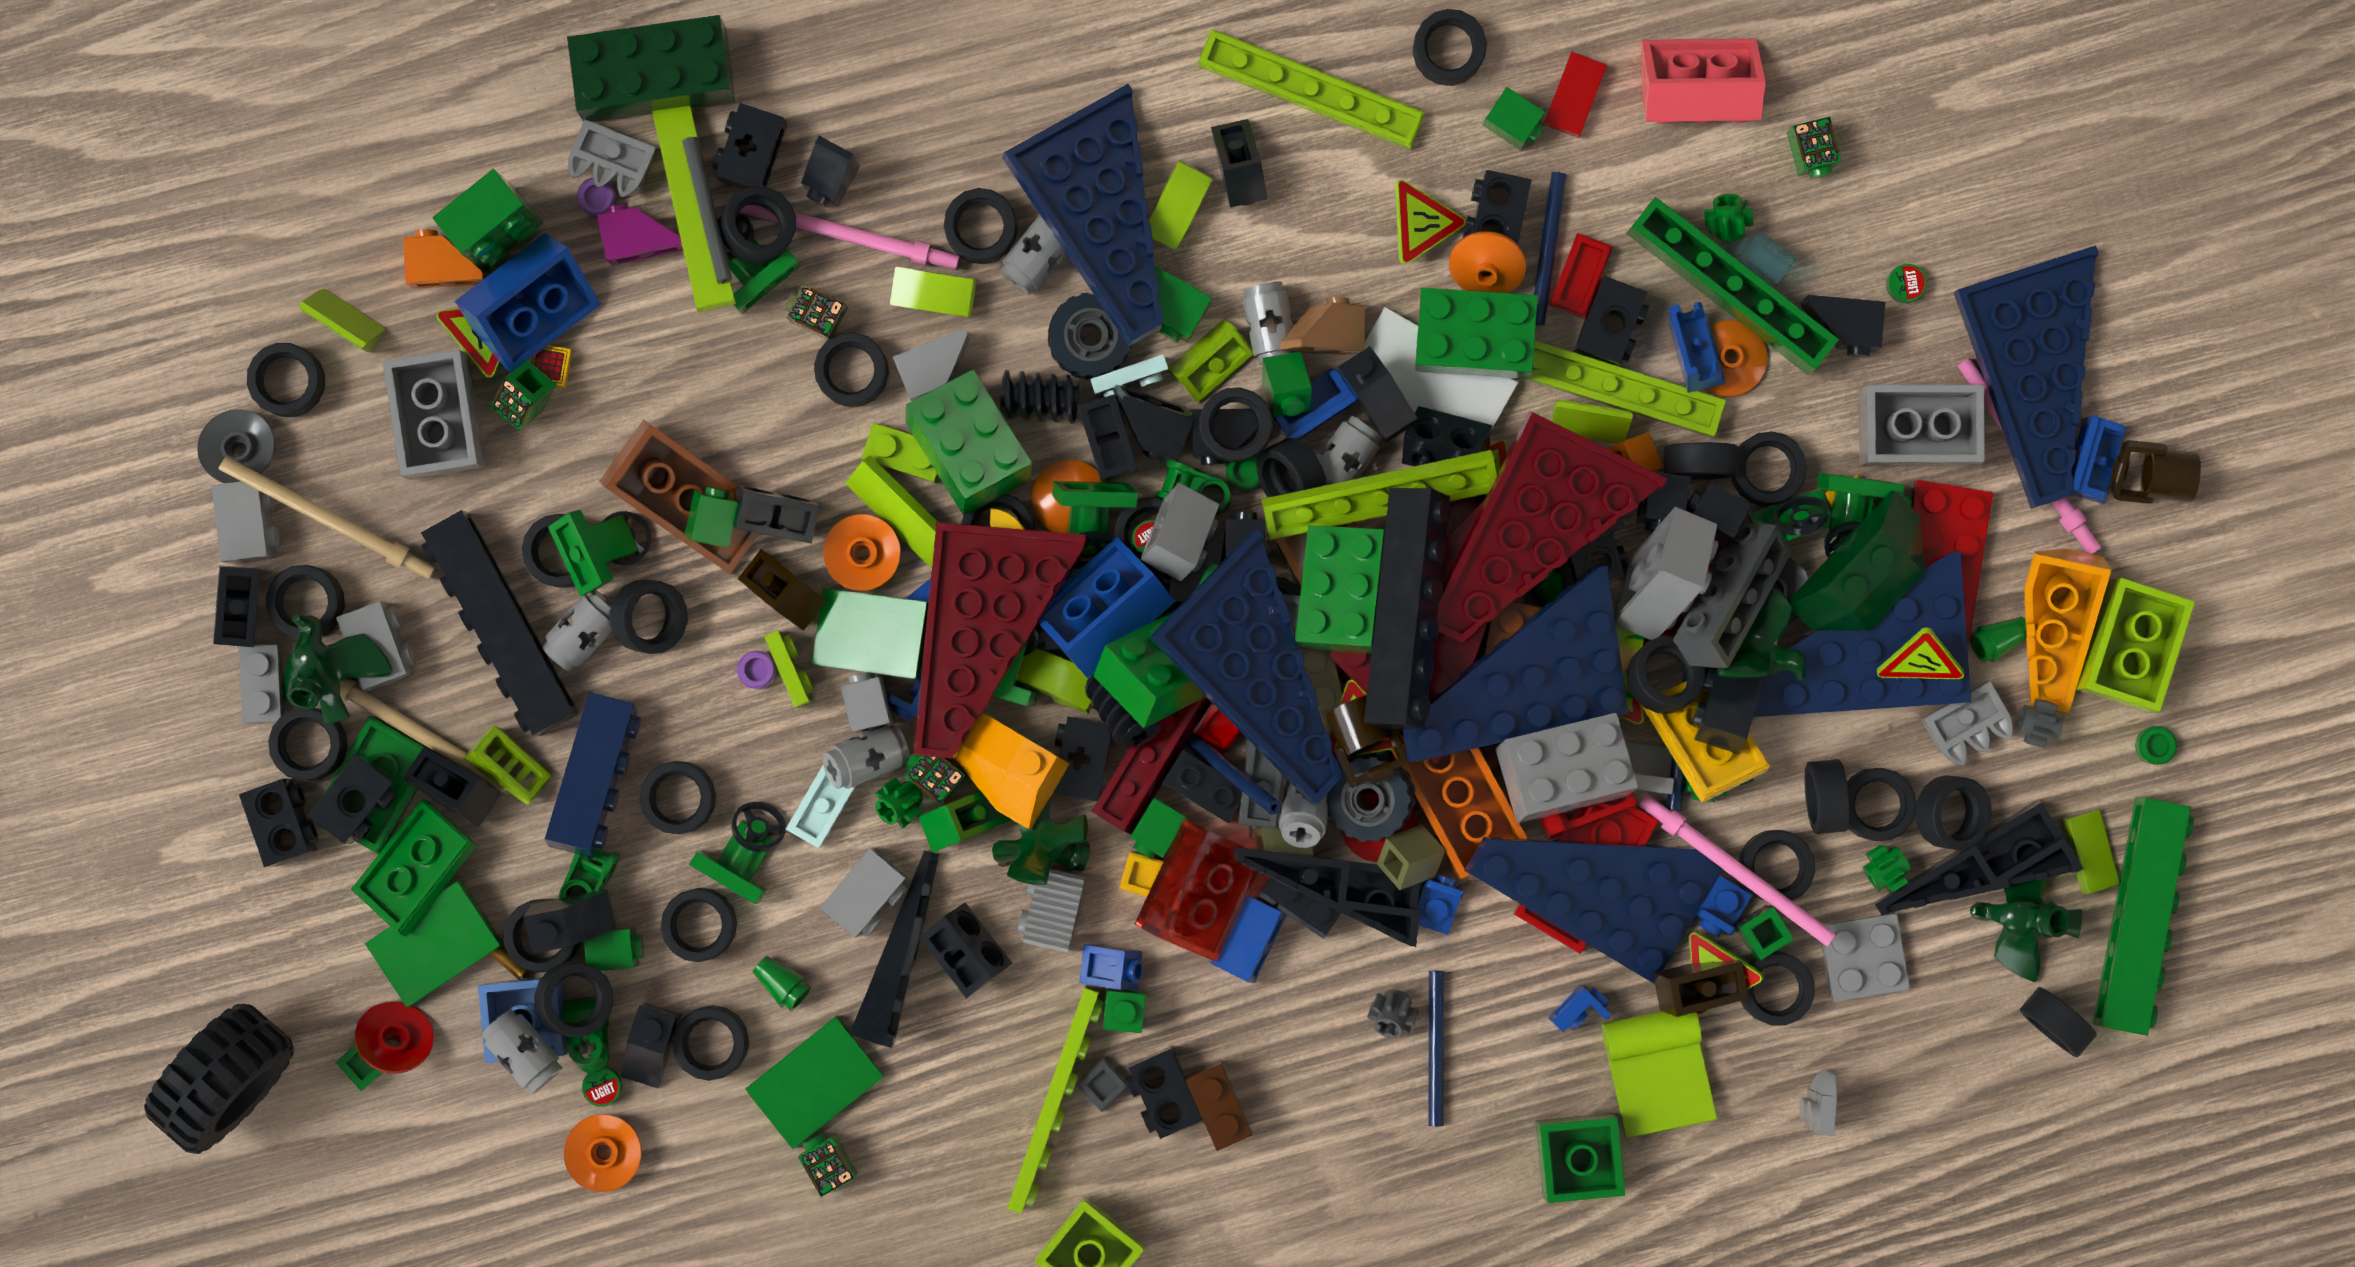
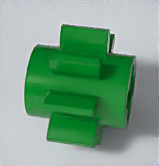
(1728, 217)
(898, 802)
(1886, 868)

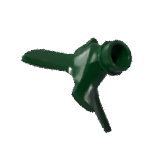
(1760, 651)
(317, 669)
(1042, 846)
(2023, 921)

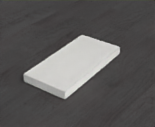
(1456, 394)

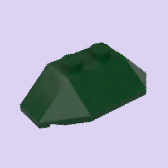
(1865, 572)

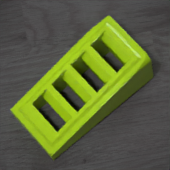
(489, 766)

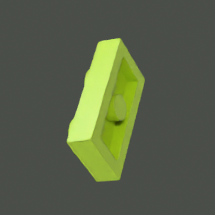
(898, 452)
(796, 682)

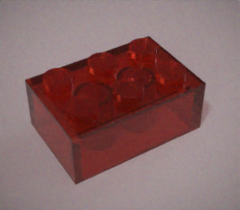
(1197, 892)

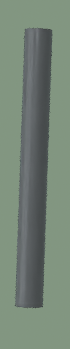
(707, 210)

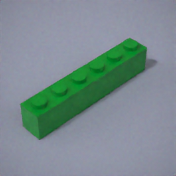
(1732, 286)
(2143, 916)

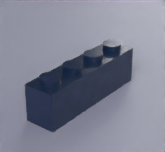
(592, 774)

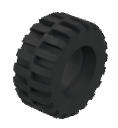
(218, 1078)

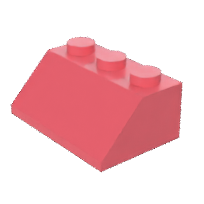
(1702, 80)

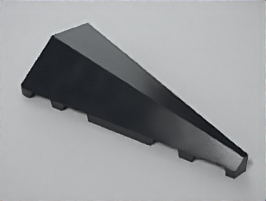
(2009, 854)
(1346, 886)
(885, 997)

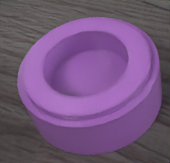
(594, 199)
(756, 669)

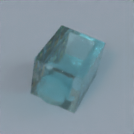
(1764, 258)

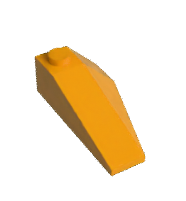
(2060, 615)
(1010, 770)

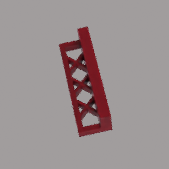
(1145, 769)

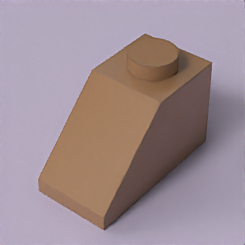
(1329, 329)

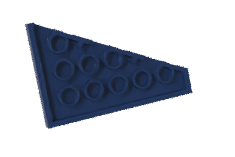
(1093, 199)
(2031, 352)
(1243, 656)
(1845, 663)
(1542, 677)
(1608, 895)

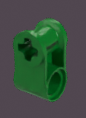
(1194, 480)
(589, 874)
(576, 1011)

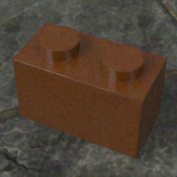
(1218, 1105)

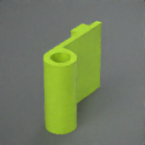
(1658, 1072)

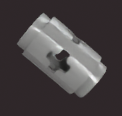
(1029, 267)
(1264, 300)
(1357, 443)
(572, 644)
(865, 756)
(1300, 821)
(508, 1037)

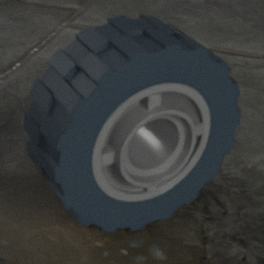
(1071, 352)
(1367, 821)

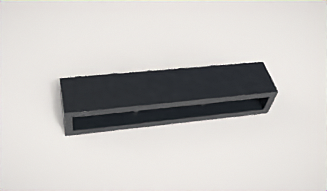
(1407, 608)
(499, 623)

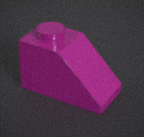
(634, 235)

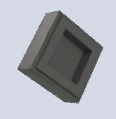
(1102, 1084)

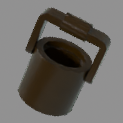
(2163, 473)
(1358, 737)

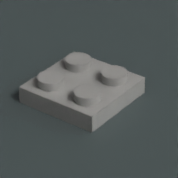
(1865, 958)

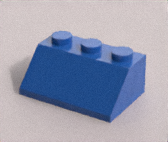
(528, 301)
(1103, 604)

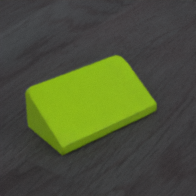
(343, 319)
(1211, 360)
(1592, 420)
(2090, 844)

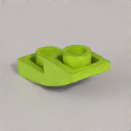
(1178, 204)
(933, 292)
(1055, 678)

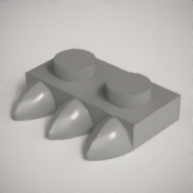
(610, 156)
(1969, 722)
(1820, 1104)

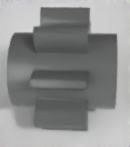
(2040, 723)
(1392, 1013)

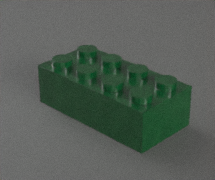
(651, 68)

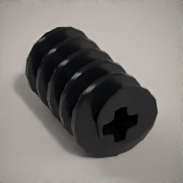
(1039, 397)
(1119, 723)

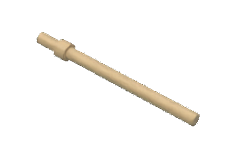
(395, 554)
(351, 692)

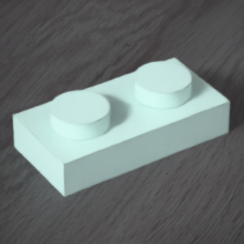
(1145, 372)
(819, 810)

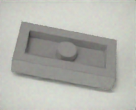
(261, 683)

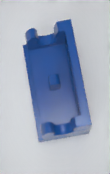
(1695, 348)
(1328, 399)
(2095, 455)
(1250, 939)

